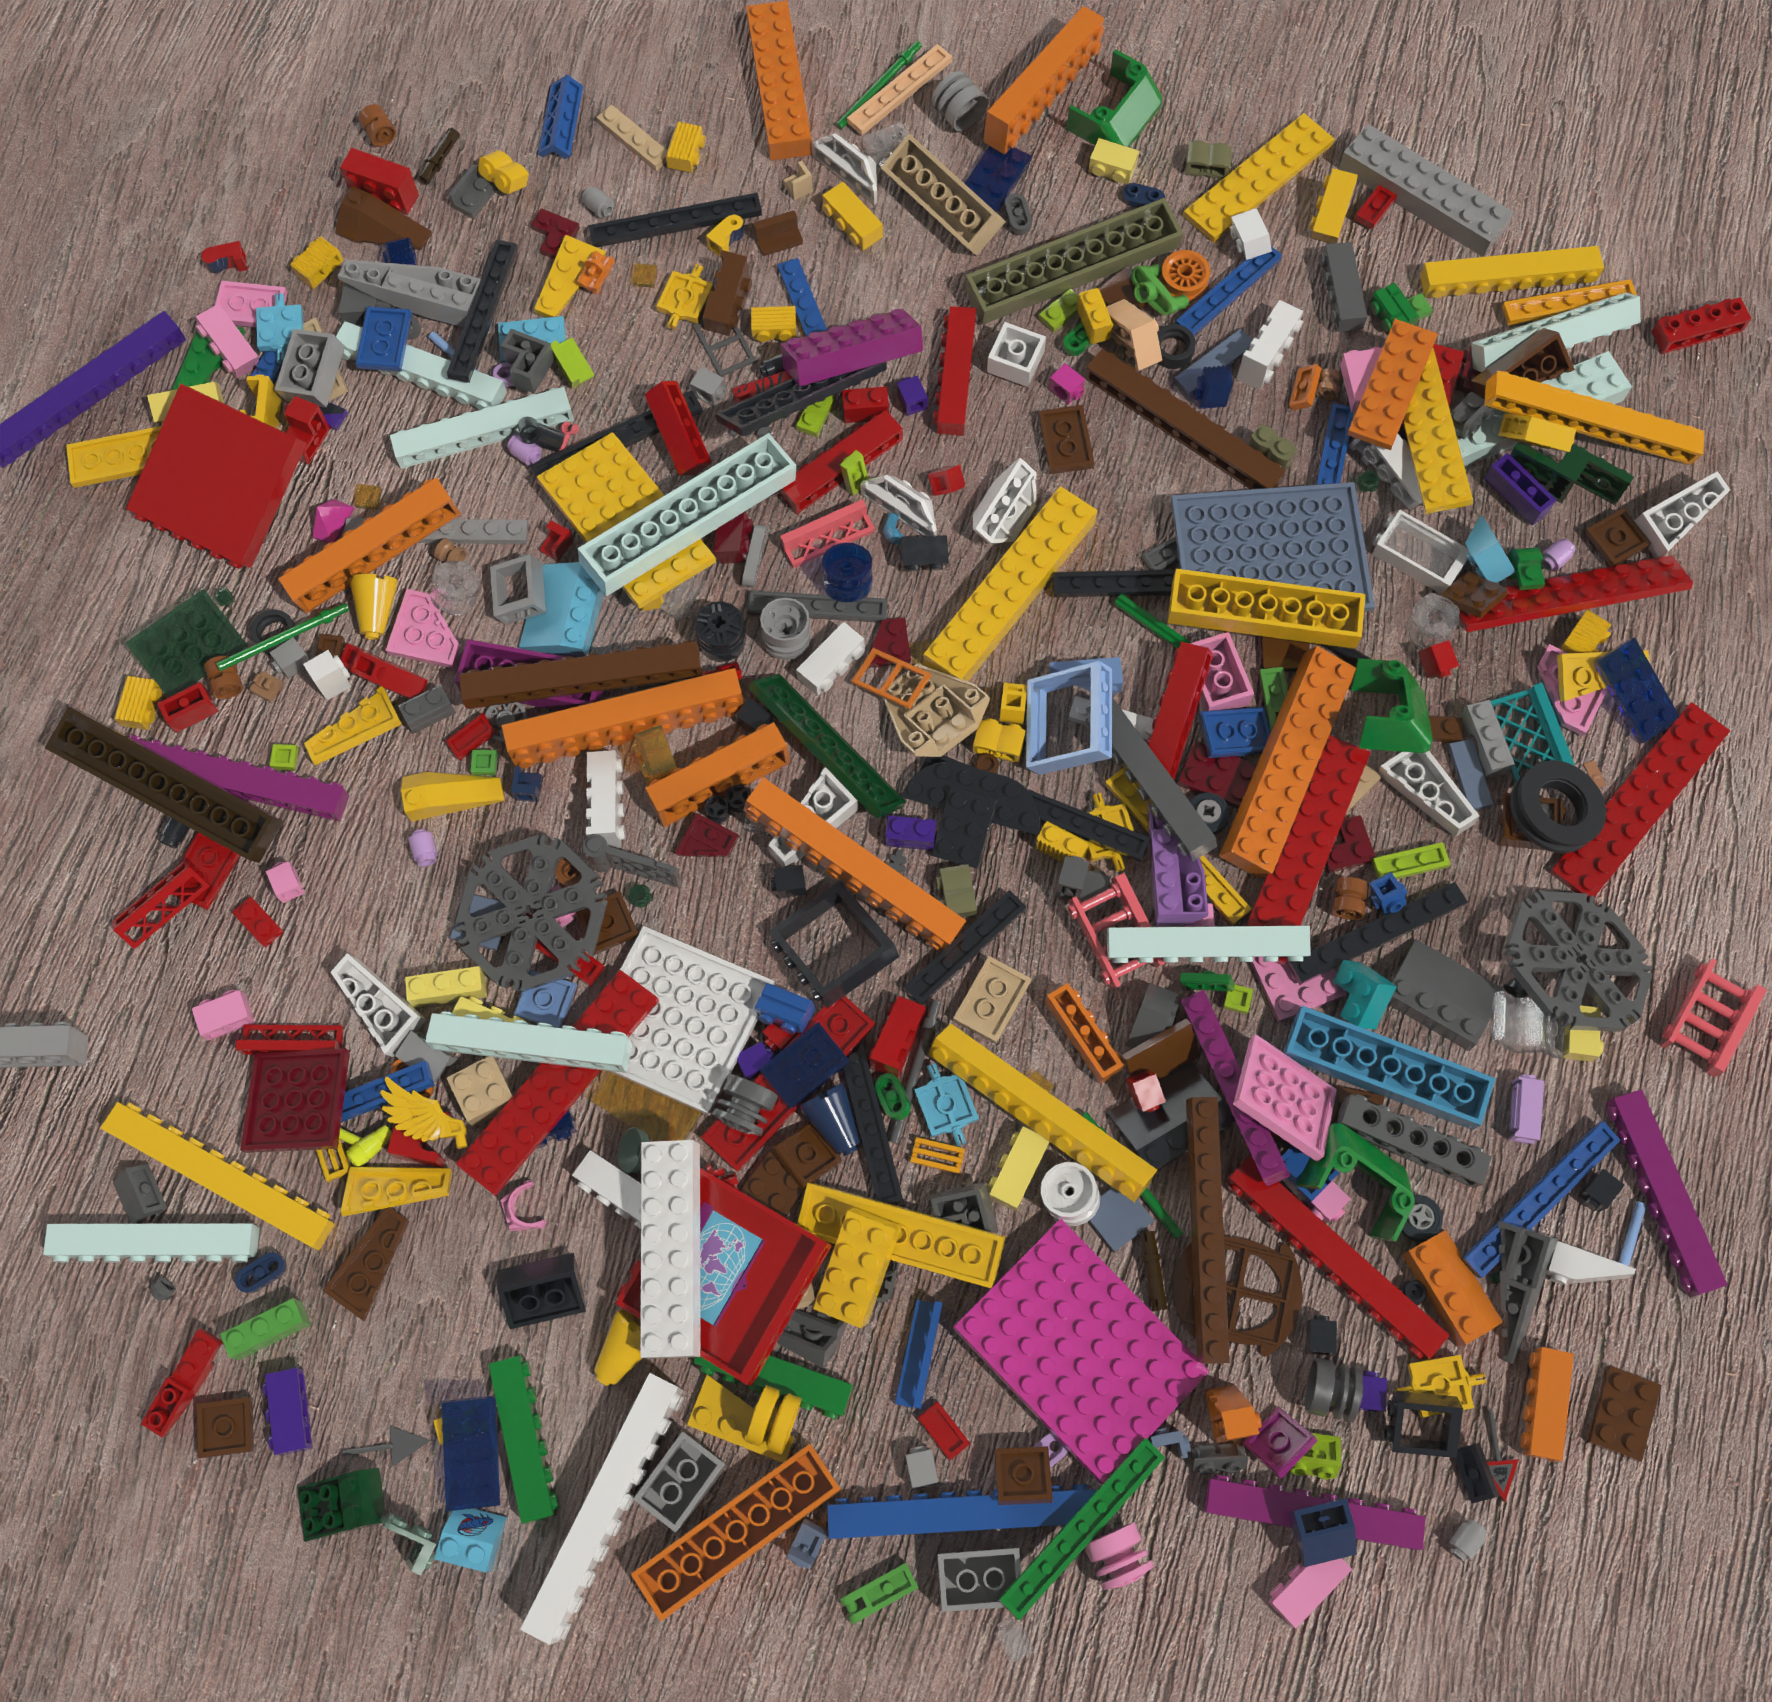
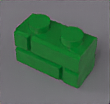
(1391, 304)

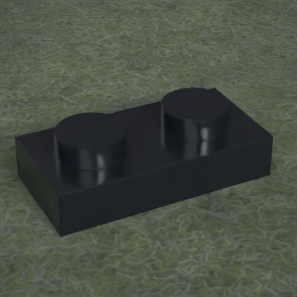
(1476, 1473)

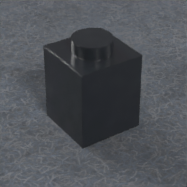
(752, 716)
(788, 881)
(1600, 1190)
(1321, 1336)

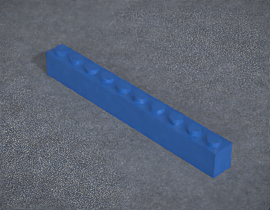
(949, 1513)

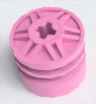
(1118, 1556)

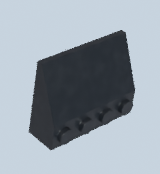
(1162, 1134)

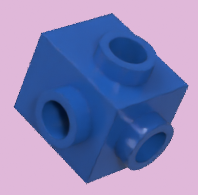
(1388, 894)

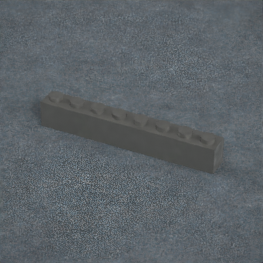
(1158, 788)

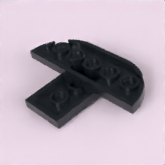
(971, 804)

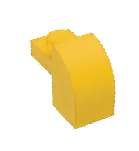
(1013, 703)

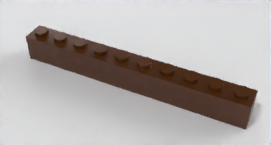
(1183, 422)
(580, 674)
(1207, 1230)

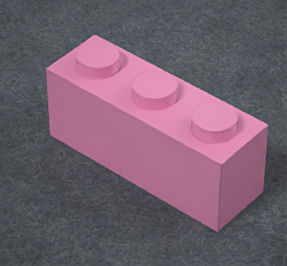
(226, 341)
(1307, 1589)

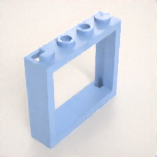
(1100, 717)

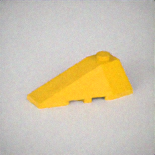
(443, 793)

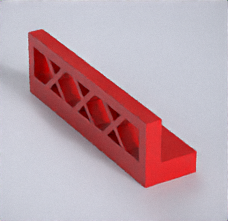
(154, 897)
(267, 1045)

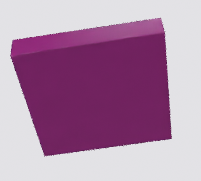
(1280, 1442)

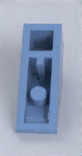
(1114, 663)

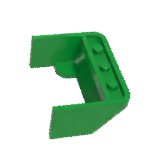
(1130, 115)
(1408, 724)
(1344, 1152)

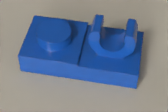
(268, 366)

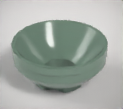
(630, 1150)

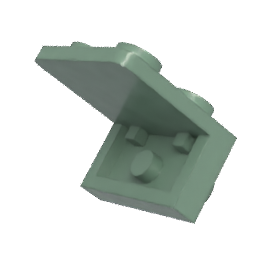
(421, 1553)

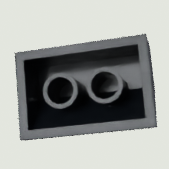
(541, 1290)

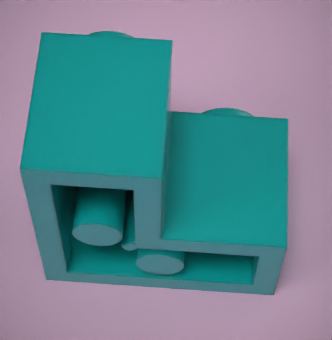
(1368, 994)

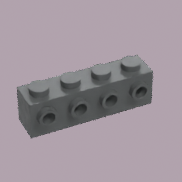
(1343, 287)

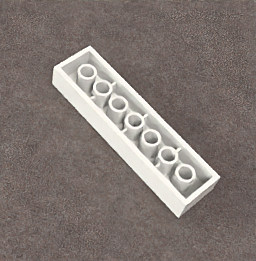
(670, 1249)

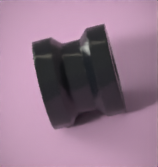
(737, 793)
(717, 803)

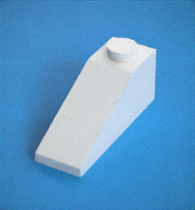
(1579, 1266)

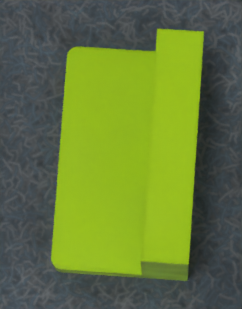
(571, 362)

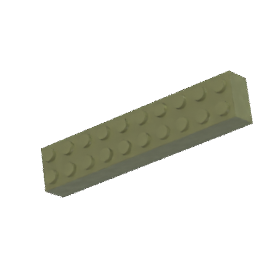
(1073, 261)

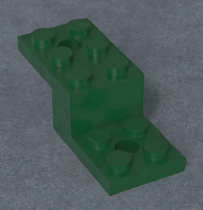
(1576, 468)

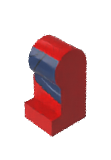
(225, 257)

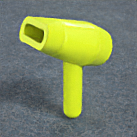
(367, 1147)

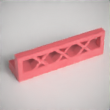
(823, 526)

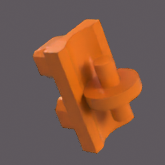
(595, 272)

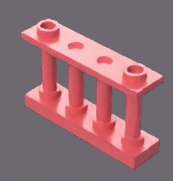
(1130, 910)
(1729, 1038)

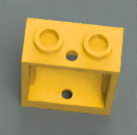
(1537, 432)

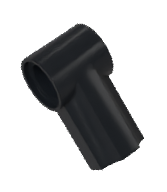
(542, 434)

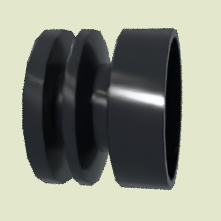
(724, 642)

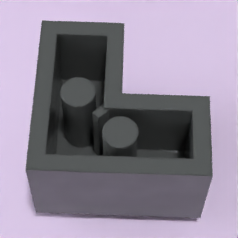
(529, 358)
(1079, 882)
(1154, 1015)
(966, 1203)

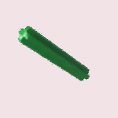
(1150, 621)

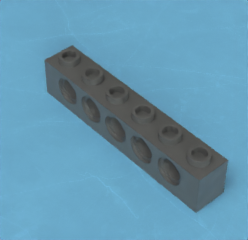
(1474, 1159)

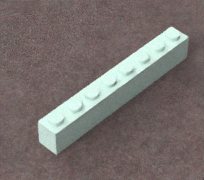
(1574, 327)
(431, 373)
(479, 427)
(1213, 942)
(529, 1042)
(151, 1241)

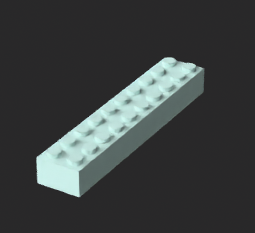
(1595, 378)
(687, 514)

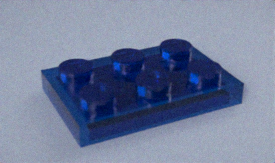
(804, 1065)

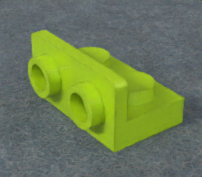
(1321, 1459)

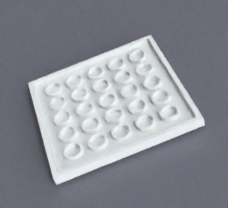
(697, 1025)

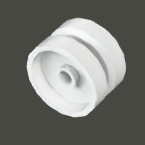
(1056, 1192)

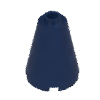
(833, 1119)

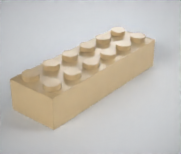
(943, 194)

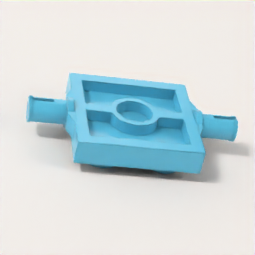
(276, 326)
(946, 1105)

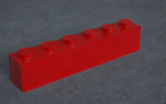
(956, 371)
(825, 472)
(1179, 704)

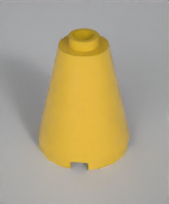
(373, 602)
(620, 1349)

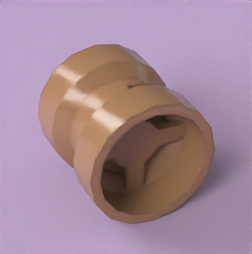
(1329, 383)
(448, 552)

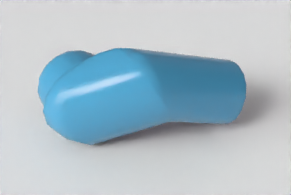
(890, 531)

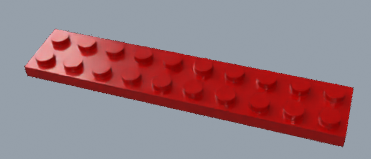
(1584, 592)
(1642, 800)
(1311, 837)
(551, 1090)

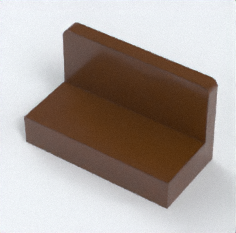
(777, 233)

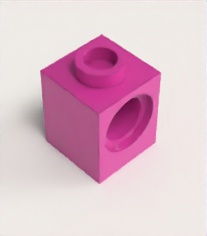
(1067, 384)

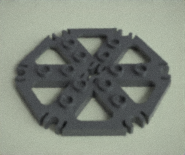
(543, 924)
(1575, 976)

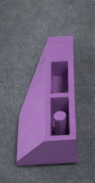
(1176, 880)

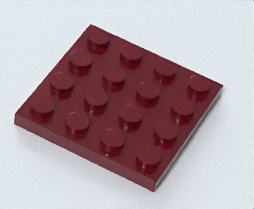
(295, 1100)

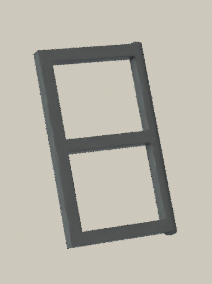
(709, 349)

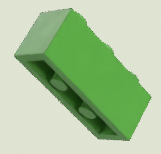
(265, 1329)

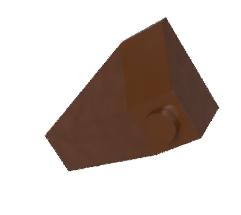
(372, 220)

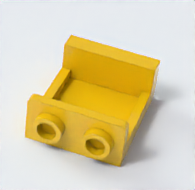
(268, 400)

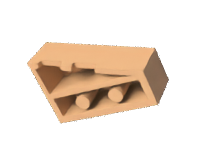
(1136, 333)

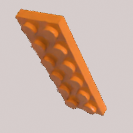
(1392, 384)

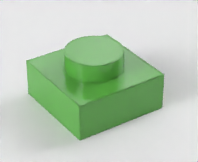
(1420, 305)
(484, 762)

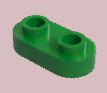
(1076, 337)
(892, 1099)

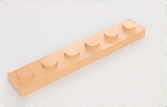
(899, 89)

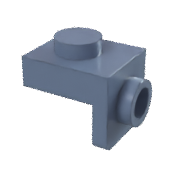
(1163, 1437)
(807, 1544)

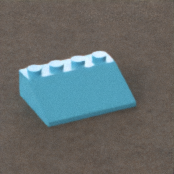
(570, 614)

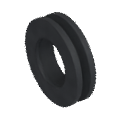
(1577, 787)

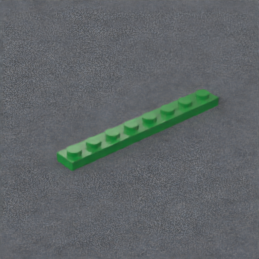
(1081, 1529)

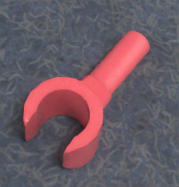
(565, 428)

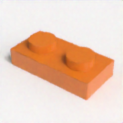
(1305, 387)

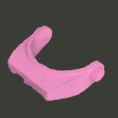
(509, 1210)

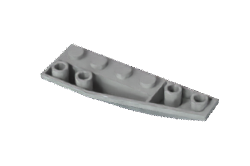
(422, 289)

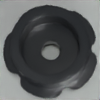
(1418, 1287)

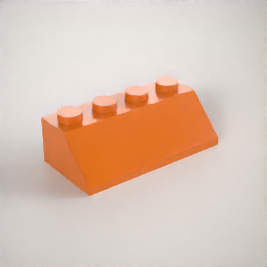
(1452, 1289)

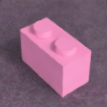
(223, 1014)

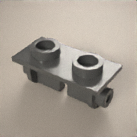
(1231, 1458)

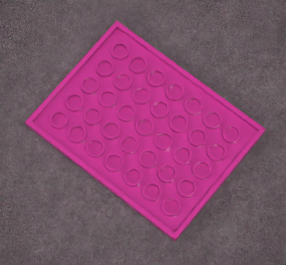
(1081, 1350)

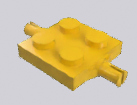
(685, 297)
(1117, 815)
(1443, 1377)

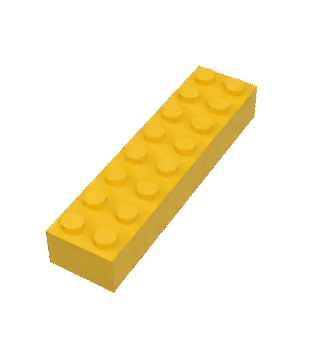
(1266, 608)

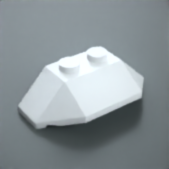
(848, 164)
(900, 498)
(1006, 504)

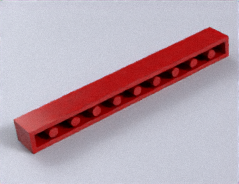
(1339, 1261)

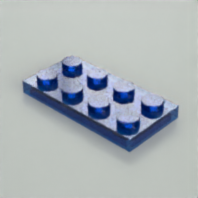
(997, 175)
(1636, 690)
(470, 1453)

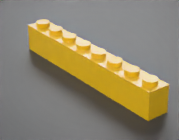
(1511, 271)

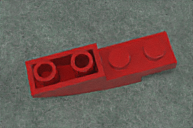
(382, 672)
(183, 1384)

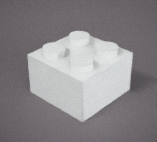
(1016, 354)

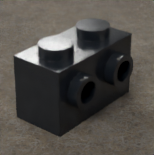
(923, 552)

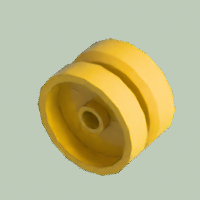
(771, 1419)

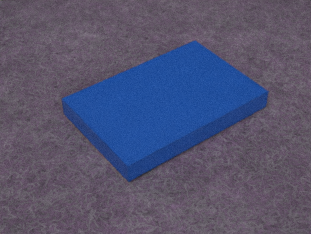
(384, 339)
(1234, 731)

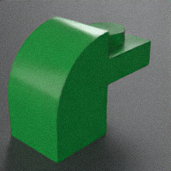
(1527, 567)

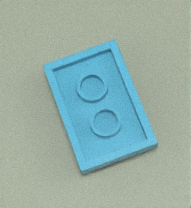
(545, 329)

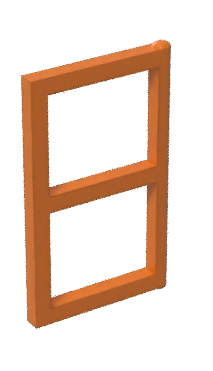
(899, 664)

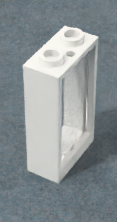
(1420, 551)

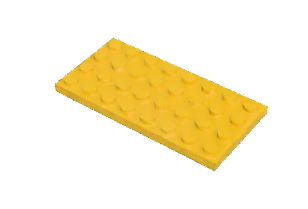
(603, 489)

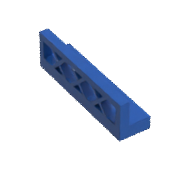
(561, 117)
(918, 1354)

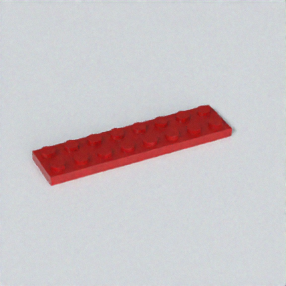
(846, 1027)

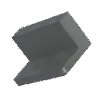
(139, 1193)

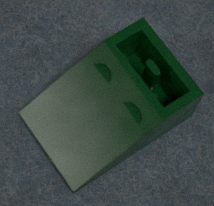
(341, 1504)

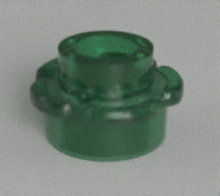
(1370, 477)
(224, 597)
(635, 891)

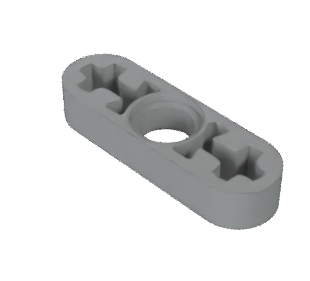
(754, 556)

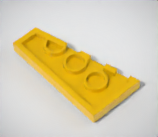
(563, 276)
(1579, 675)
(354, 728)
(388, 1187)
(728, 1418)

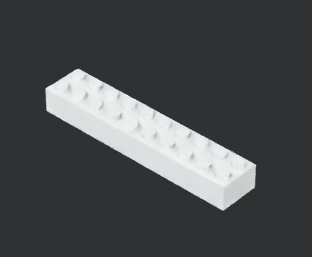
(602, 1510)

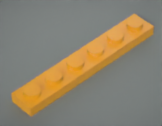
(1556, 303)

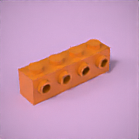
(1084, 1033)
(1547, 1404)

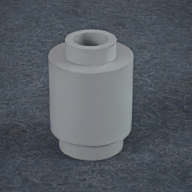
(598, 202)
(1467, 1540)

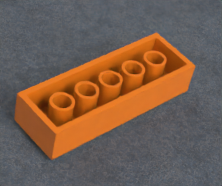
(729, 765)

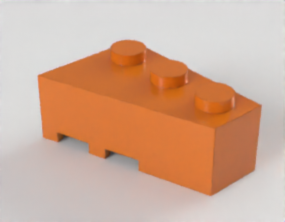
(1231, 1414)

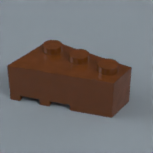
(728, 294)

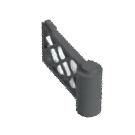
(604, 858)

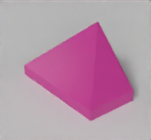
(331, 520)

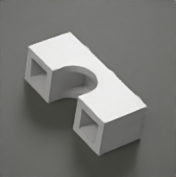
(1494, 754)

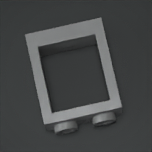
(525, 607)

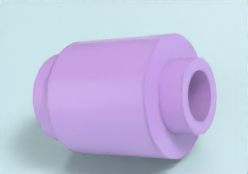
(524, 452)
(1557, 555)
(423, 848)

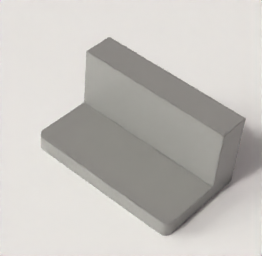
(416, 1050)

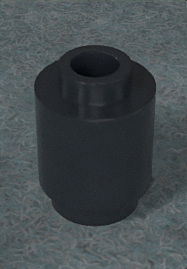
(772, 365)
(173, 833)

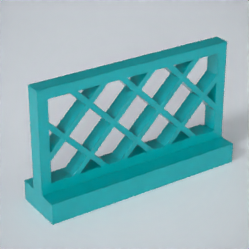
(1548, 724)

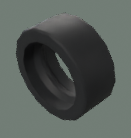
(1181, 333)
(264, 620)

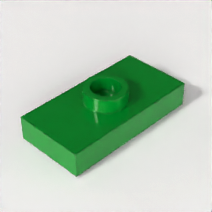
(1207, 981)

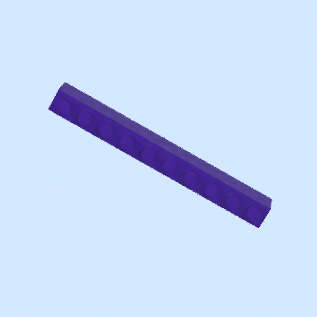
(87, 386)

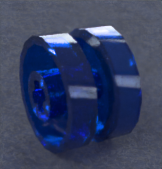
(847, 572)

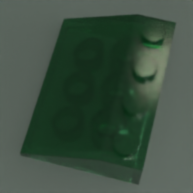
(184, 641)

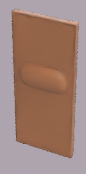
(1594, 773)

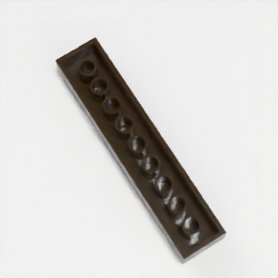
(164, 784)

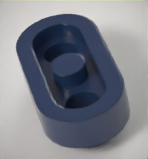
(1142, 196)
(261, 1271)

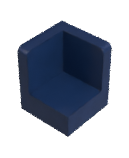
(526, 785)

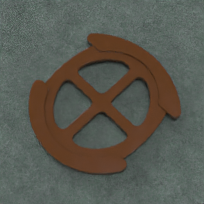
(1287, 1302)

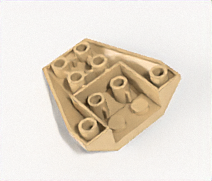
(940, 716)

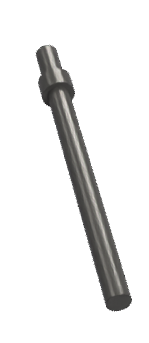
(928, 1025)

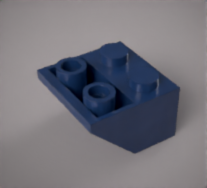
(1324, 1532)

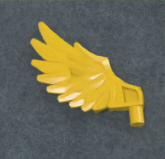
(421, 1116)

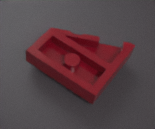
(892, 640)
(706, 839)

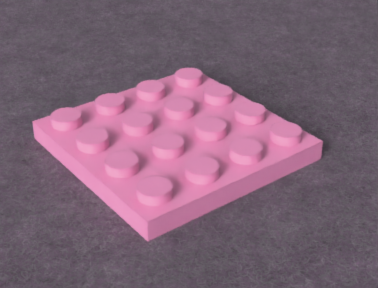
(1285, 1097)

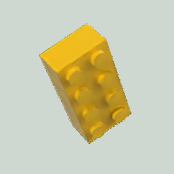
(857, 1267)

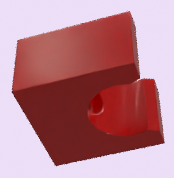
(413, 1150)

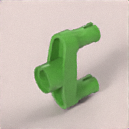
(1152, 291)

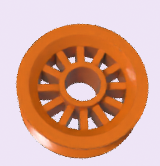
(1189, 264)

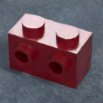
(733, 540)

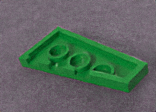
(199, 363)

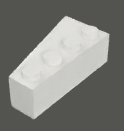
(381, 1008)

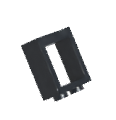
(1426, 1402)

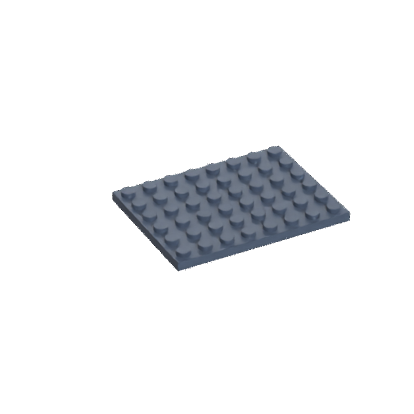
(1276, 536)

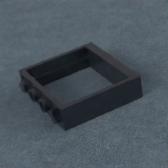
(855, 975)

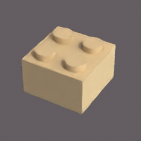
(481, 1090)

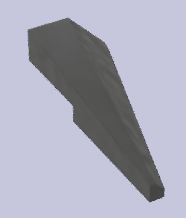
(1524, 1266)
(813, 1336)

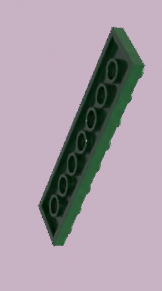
(827, 745)

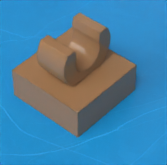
(266, 686)

